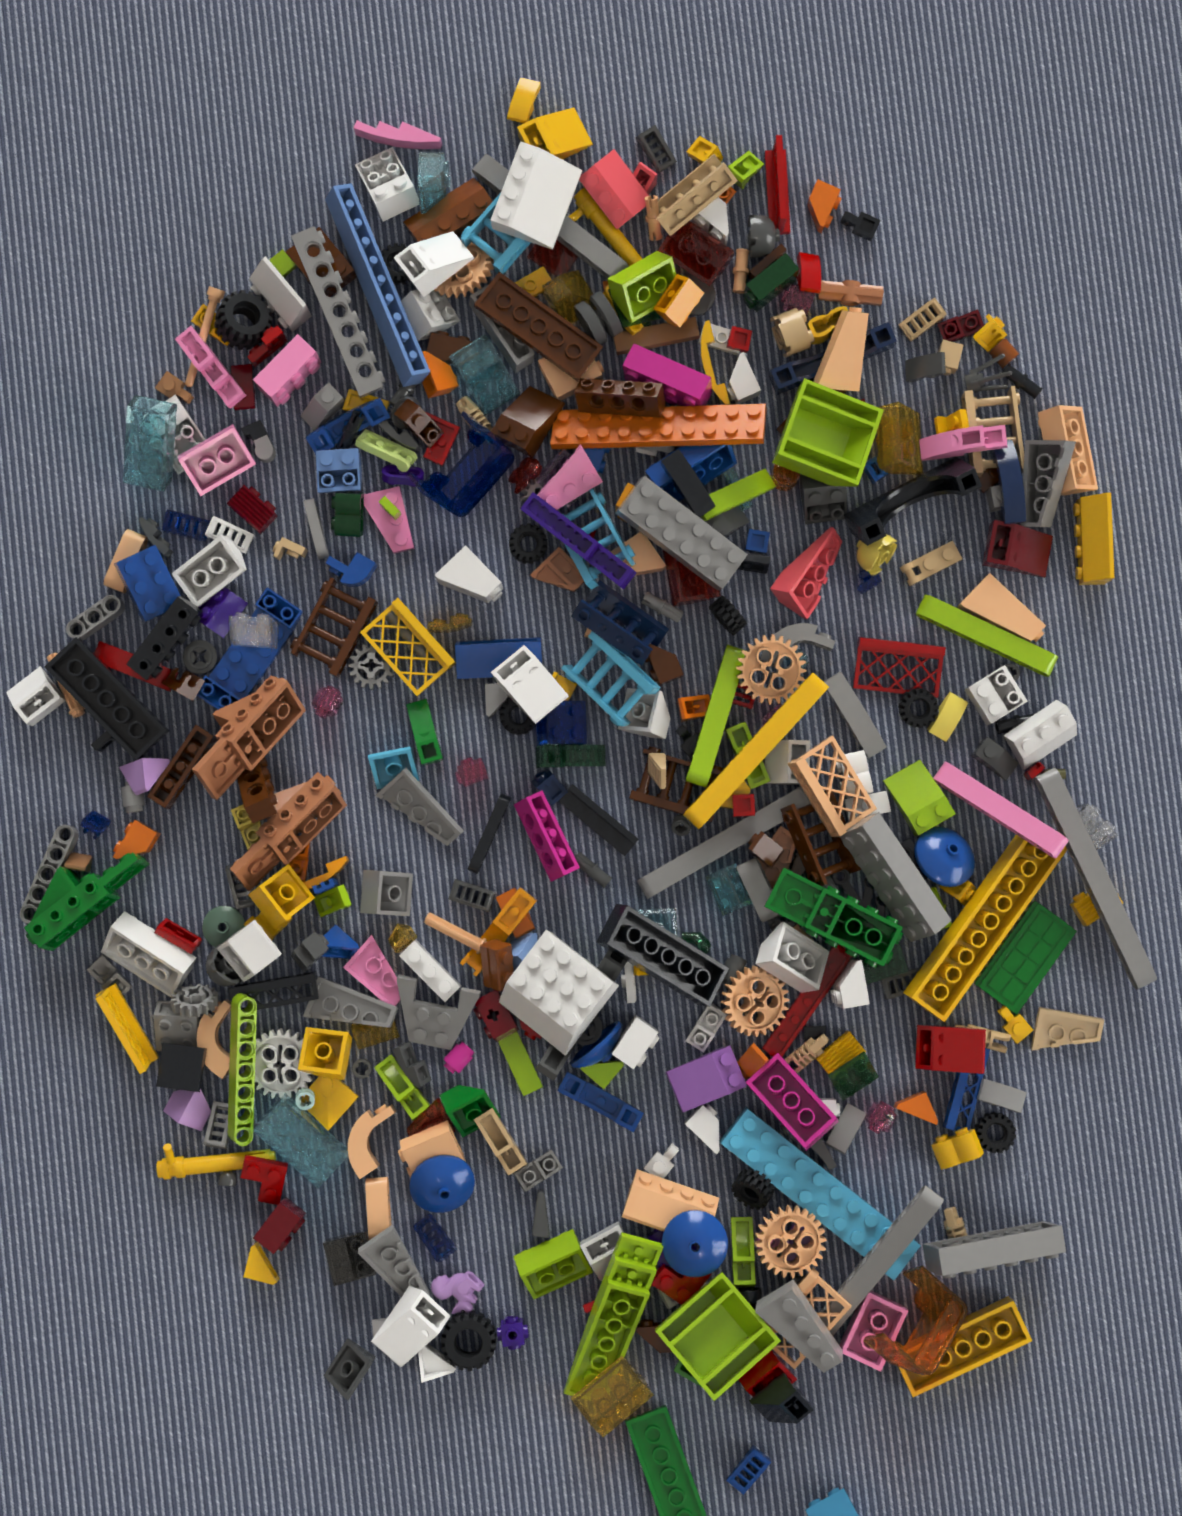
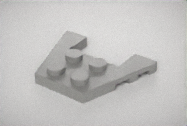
(431, 1022)

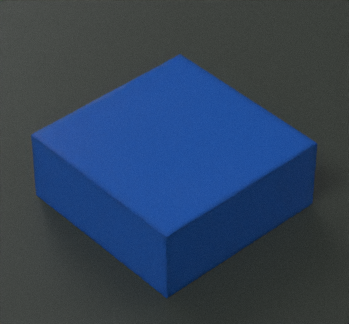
(757, 541)

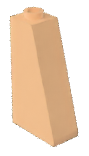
(845, 352)
(999, 607)

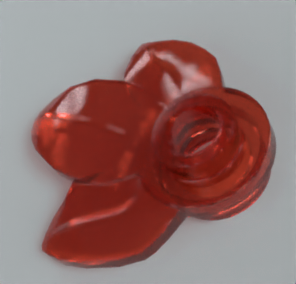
(528, 469)

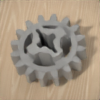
(371, 676)
(194, 1000)

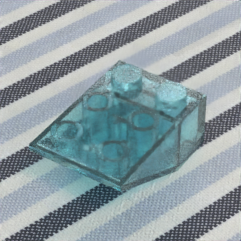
(484, 374)

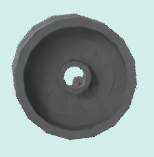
(598, 318)

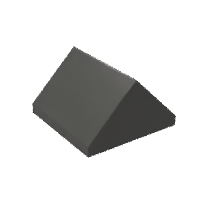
(349, 1368)

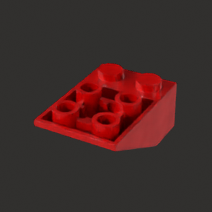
(950, 1049)

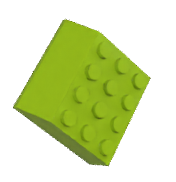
(827, 435)
(717, 1335)

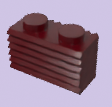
(252, 509)

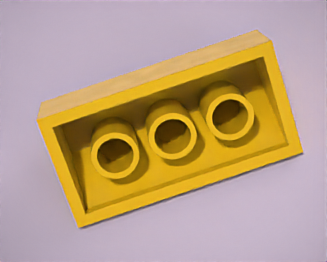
(1094, 539)

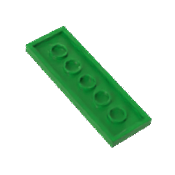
(664, 1464)

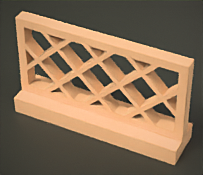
(816, 793)
(806, 1285)

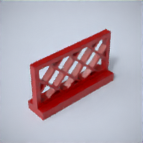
(777, 186)
(899, 648)

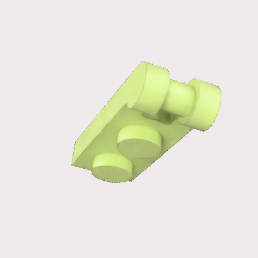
(386, 450)

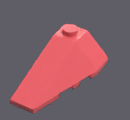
(801, 580)

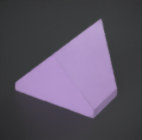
(143, 773)
(188, 1108)

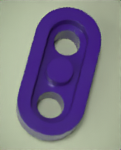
(393, 475)

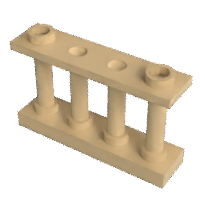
(694, 194)
(971, 404)

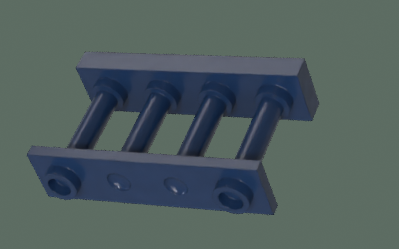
(625, 612)

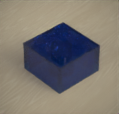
(563, 725)

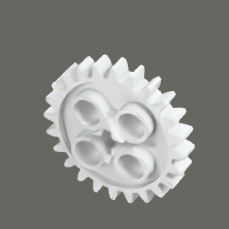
(264, 1063)

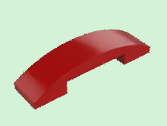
(117, 659)

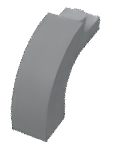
(798, 634)

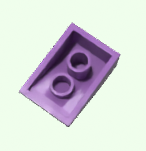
(706, 1078)

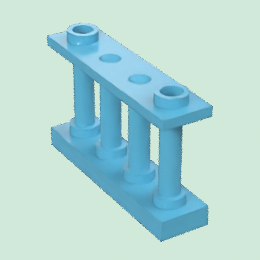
(503, 260)
(589, 574)
(630, 671)

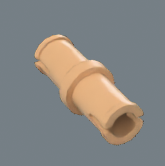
(652, 213)
(740, 270)

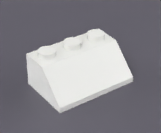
(279, 295)
(210, 570)
(1041, 734)
(793, 958)
(850, 986)

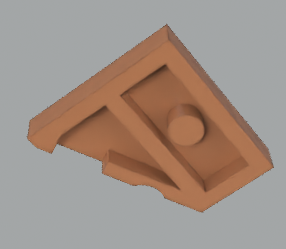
(559, 571)

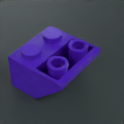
(219, 608)

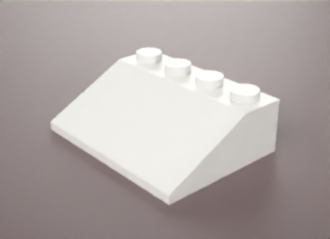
(535, 196)

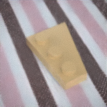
(1064, 1028)

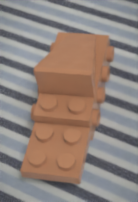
(248, 733)
(295, 814)

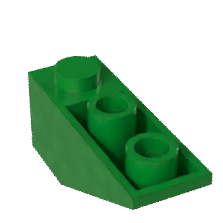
(424, 732)

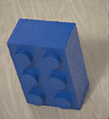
(148, 582)

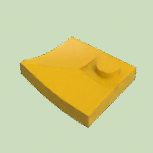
(331, 1100)

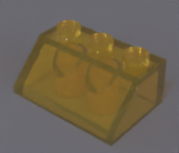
(899, 440)
(612, 1396)

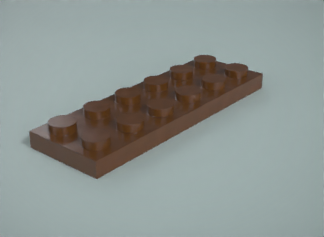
(538, 326)

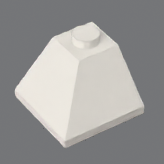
(648, 716)

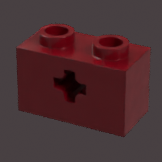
(504, 1025)

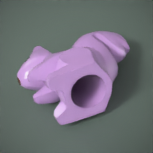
(461, 1287)

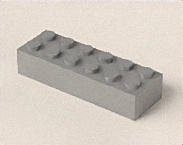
(681, 533)
(895, 878)
(994, 1248)

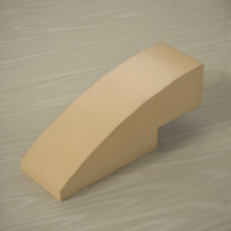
(500, 1141)

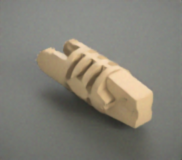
(467, 405)
(990, 1035)
(807, 1052)
(953, 1224)

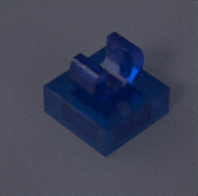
(867, 581)
(95, 823)

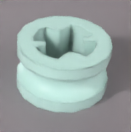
(302, 1092)

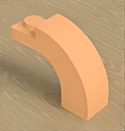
(207, 1037)
(359, 1150)

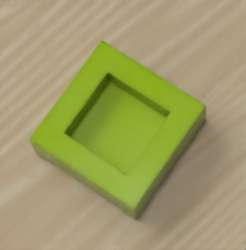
(283, 263)
(390, 508)

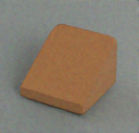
(79, 862)

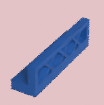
(956, 1096)

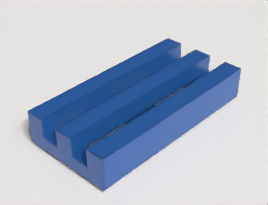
(325, 886)

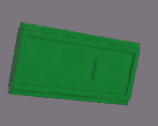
(1025, 957)

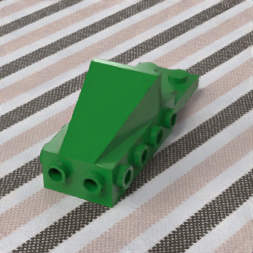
(75, 901)
(835, 918)

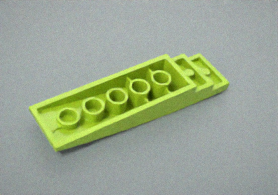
(615, 1309)

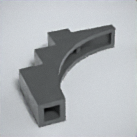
(553, 1059)

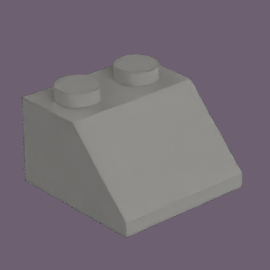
(386, 893)

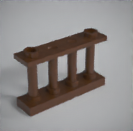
(345, 645)
(662, 799)
(808, 855)

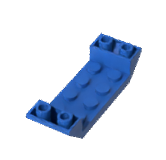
(245, 666)

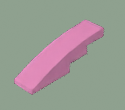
(404, 137)
(210, 367)

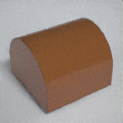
(1006, 348)

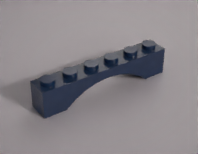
(792, 373)

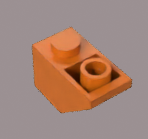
(821, 203)
(138, 840)

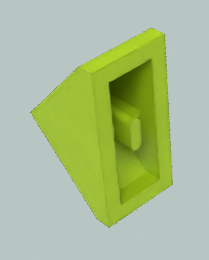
(602, 1072)

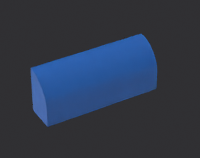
(481, 657)

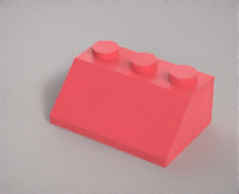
(614, 189)

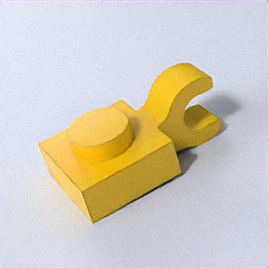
(1015, 1025)

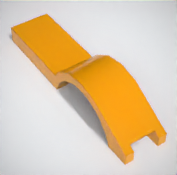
(502, 925)

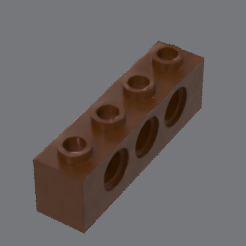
(620, 397)
(180, 768)
(258, 792)

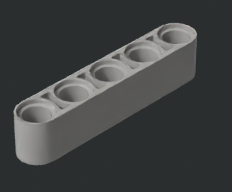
(49, 861)

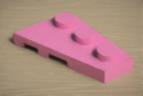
(571, 480)
(396, 532)
(374, 972)

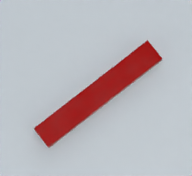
(805, 1005)

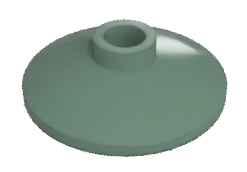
(222, 914)

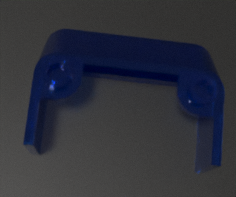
(471, 475)

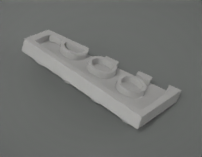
(411, 798)
(349, 1006)

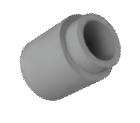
(130, 801)

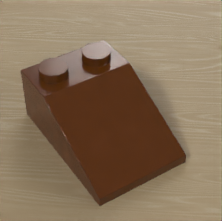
(340, 263)
(527, 421)

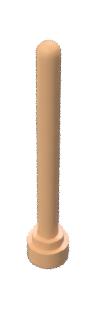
(214, 297)

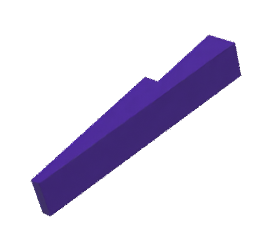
(578, 540)

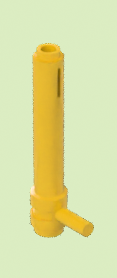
(614, 236)
(181, 1166)

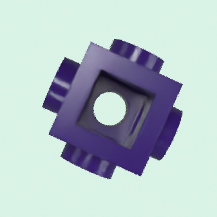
(514, 1324)

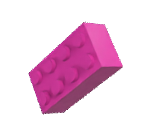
(680, 383)
(792, 1101)

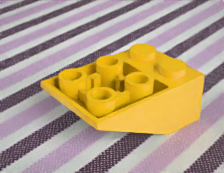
(556, 133)

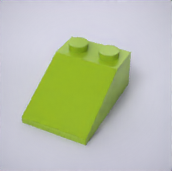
(918, 798)

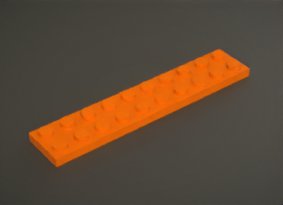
(675, 427)

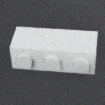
(430, 970)

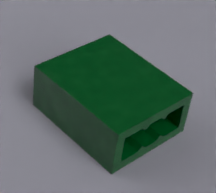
(770, 283)

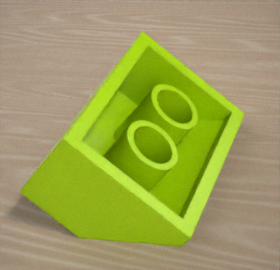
(642, 285)
(552, 1264)

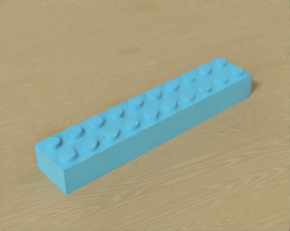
(810, 1186)

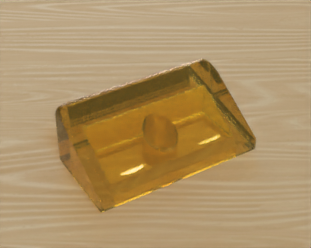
(371, 1035)

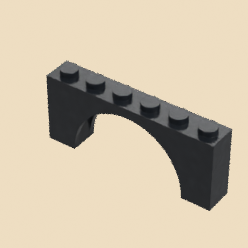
(950, 477)

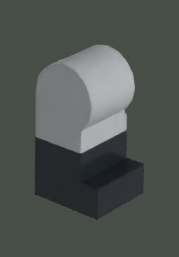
(264, 447)

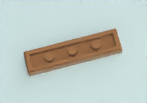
(657, 336)

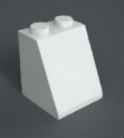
(470, 576)

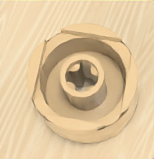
(791, 332)

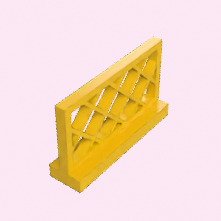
(421, 634)
(126, 1027)

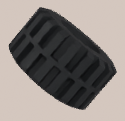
(248, 306)
(455, 1353)

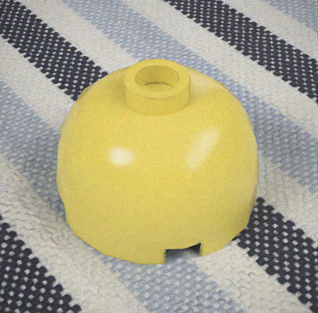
(875, 554)

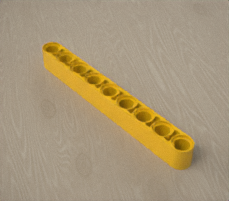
(755, 750)

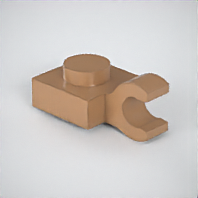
(171, 385)

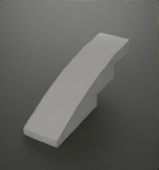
(854, 715)

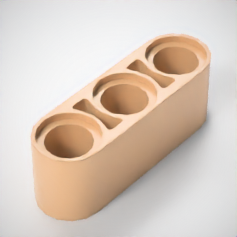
(130, 544)
(377, 1205)

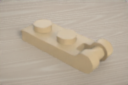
(931, 563)

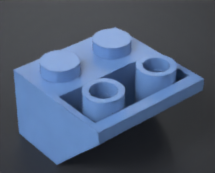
(338, 470)

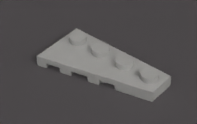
(392, 1261)

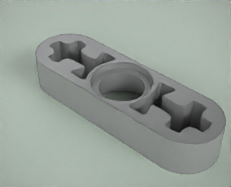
(316, 528)

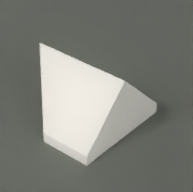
(433, 1364)

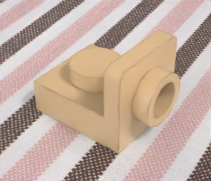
(293, 549)

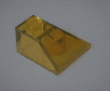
(565, 292)

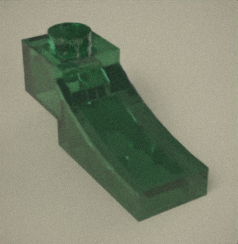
(570, 756)

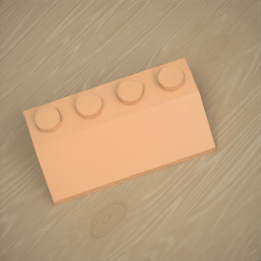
(1068, 424)
(658, 1200)

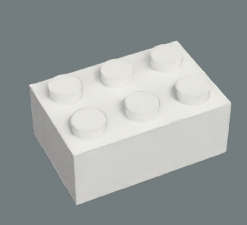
(635, 1042)

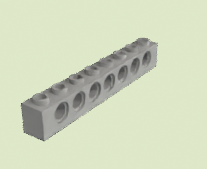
(303, 242)

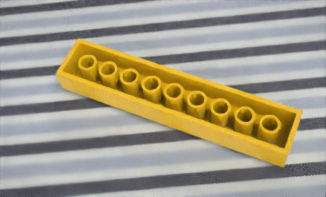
(980, 927)

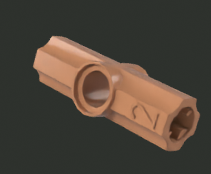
(851, 293)

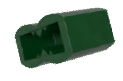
(348, 514)

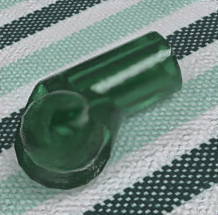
(698, 939)

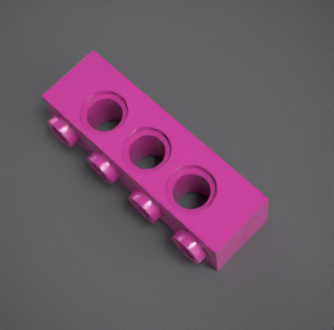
(546, 836)

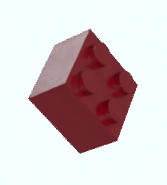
(283, 1221)

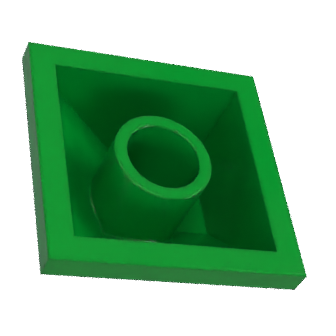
(464, 1105)

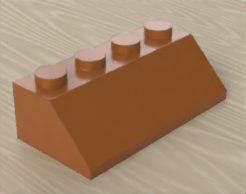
(451, 214)

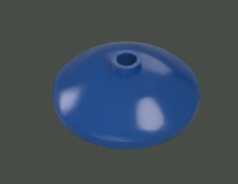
(939, 862)
(601, 1049)
(441, 1175)
(692, 1228)

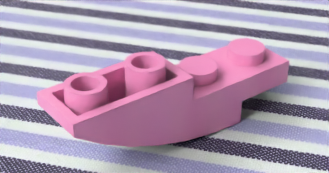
(962, 441)

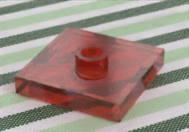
(554, 261)

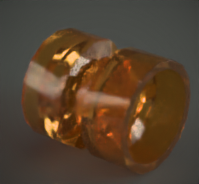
(784, 478)

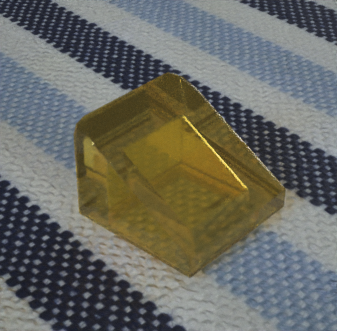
(401, 937)

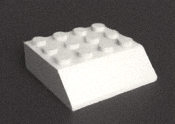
(556, 992)

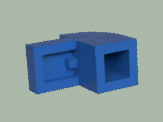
(356, 573)

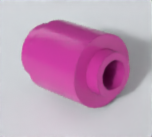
(458, 1057)

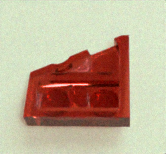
(430, 1117)

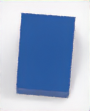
(340, 944)

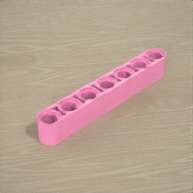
(1000, 810)

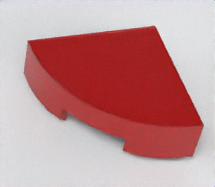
(1034, 770)

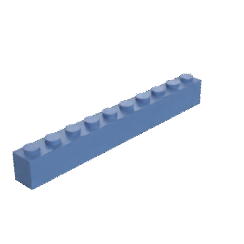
(377, 285)

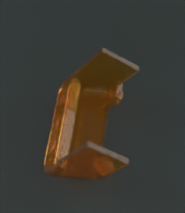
(934, 1331)

